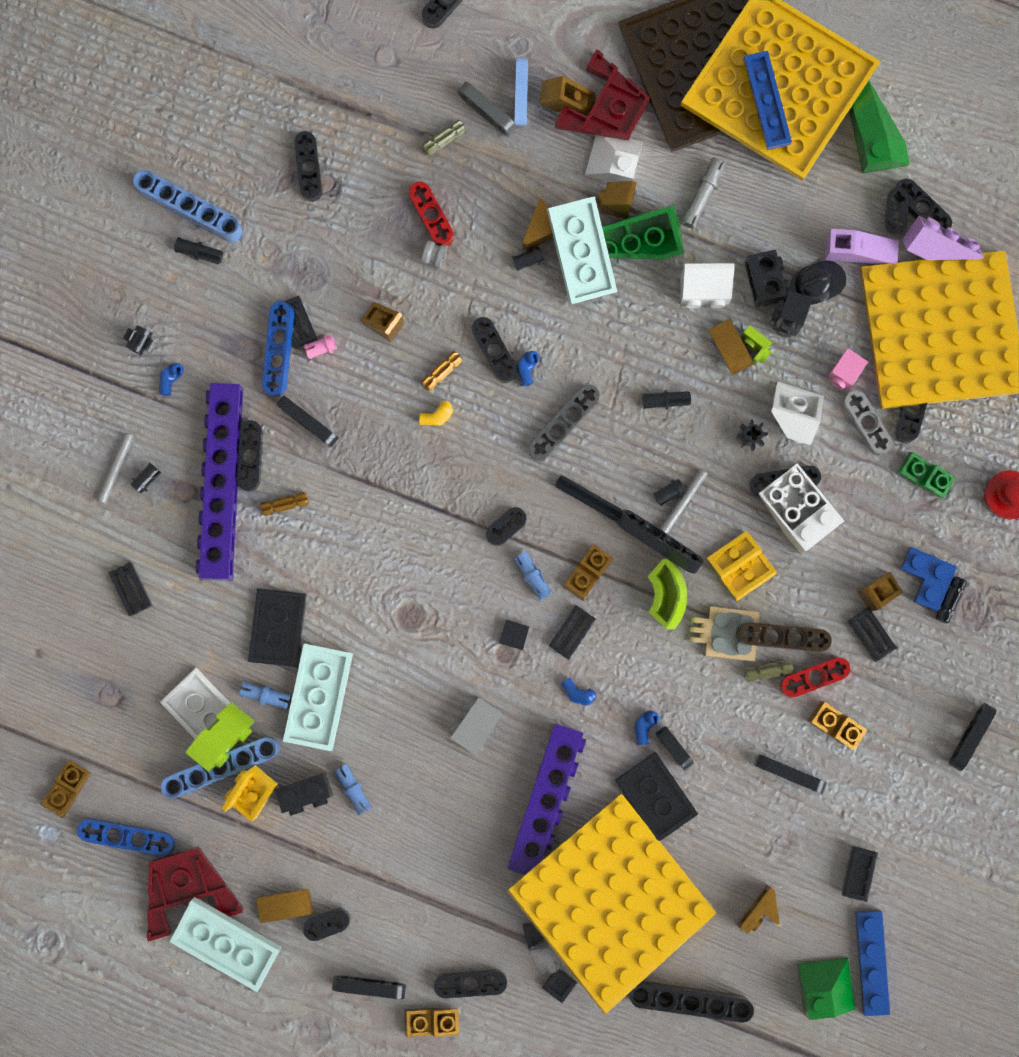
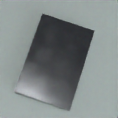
(277, 627)
(656, 796)

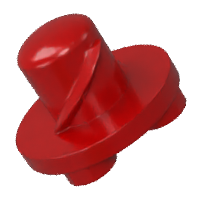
(1003, 495)

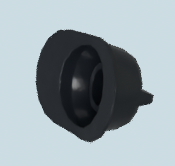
(819, 281)

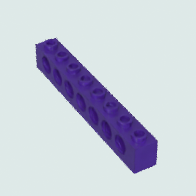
(215, 397)

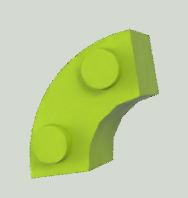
(670, 594)
(214, 743)

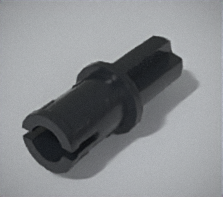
(198, 251)
(666, 399)

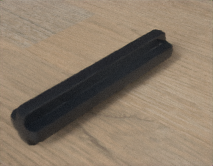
(588, 497)

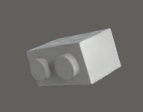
(476, 725)

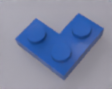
(935, 577)

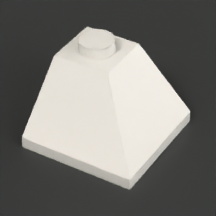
(613, 159)
(797, 412)

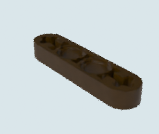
(783, 640)

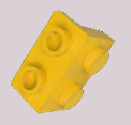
(250, 793)

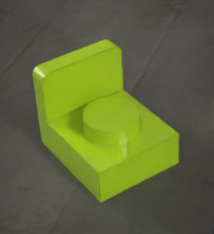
(755, 340)

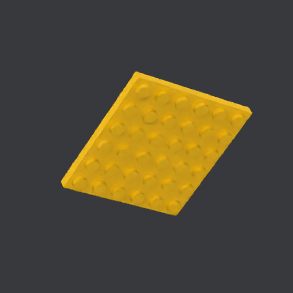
(814, 74)
(942, 330)
(611, 903)

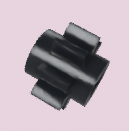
(139, 340)
(756, 430)

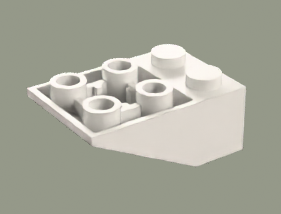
(800, 509)

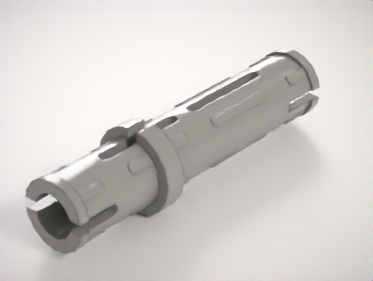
(707, 184)

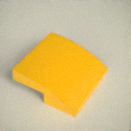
(741, 565)

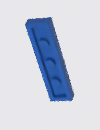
(767, 100)
(872, 963)

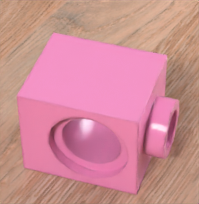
(847, 370)

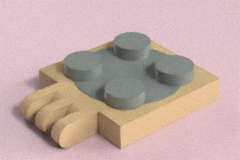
(720, 633)

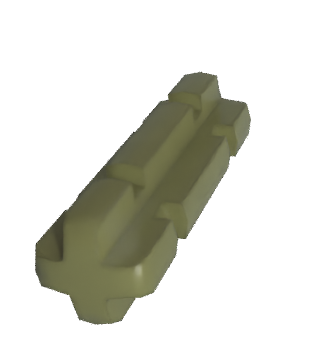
(443, 137)
(768, 670)

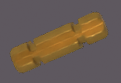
(441, 370)
(284, 503)

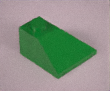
(826, 988)

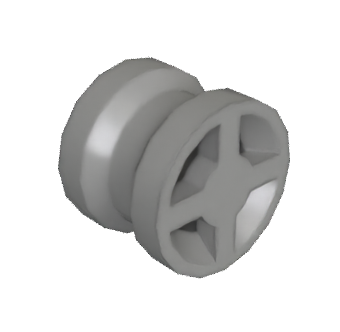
(434, 254)

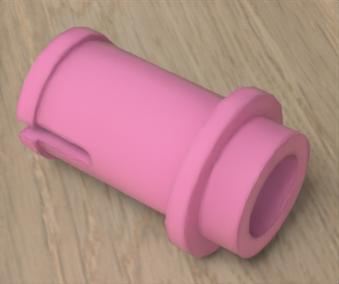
(320, 346)

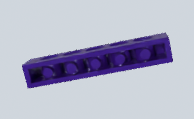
(560, 736)

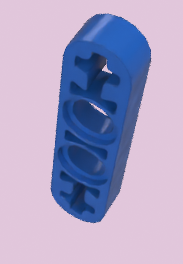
(273, 348)
(125, 840)

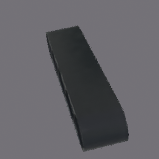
(700, 1009)

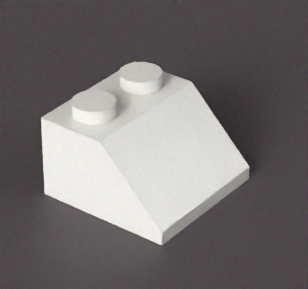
(706, 285)

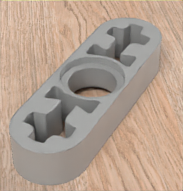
(882, 435)

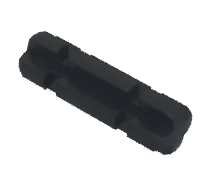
(951, 599)

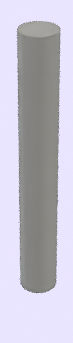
(115, 468)
(683, 501)

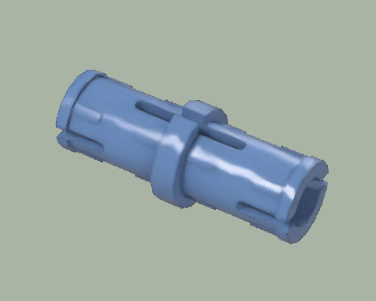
(533, 575)
(265, 695)
(352, 789)

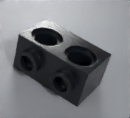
(759, 279)

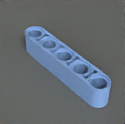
(179, 198)
(233, 764)

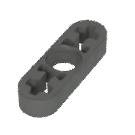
(486, 108)

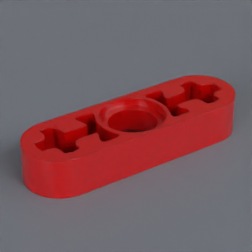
(433, 232)
(829, 665)

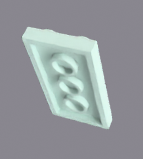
(581, 250)
(318, 697)
(225, 944)

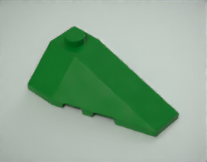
(876, 135)
(645, 235)

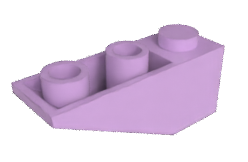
(934, 242)
(860, 247)

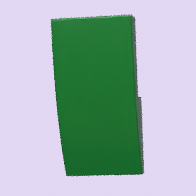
(925, 475)

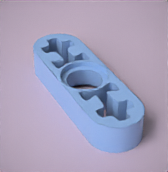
(521, 91)

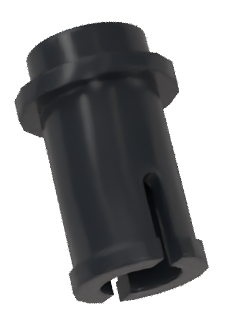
(528, 258)
(145, 478)
(669, 492)

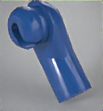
(525, 366)
(168, 376)
(578, 696)
(643, 724)

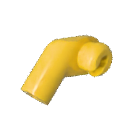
(439, 416)

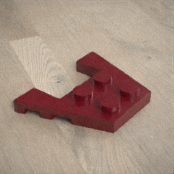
(616, 108)
(178, 880)

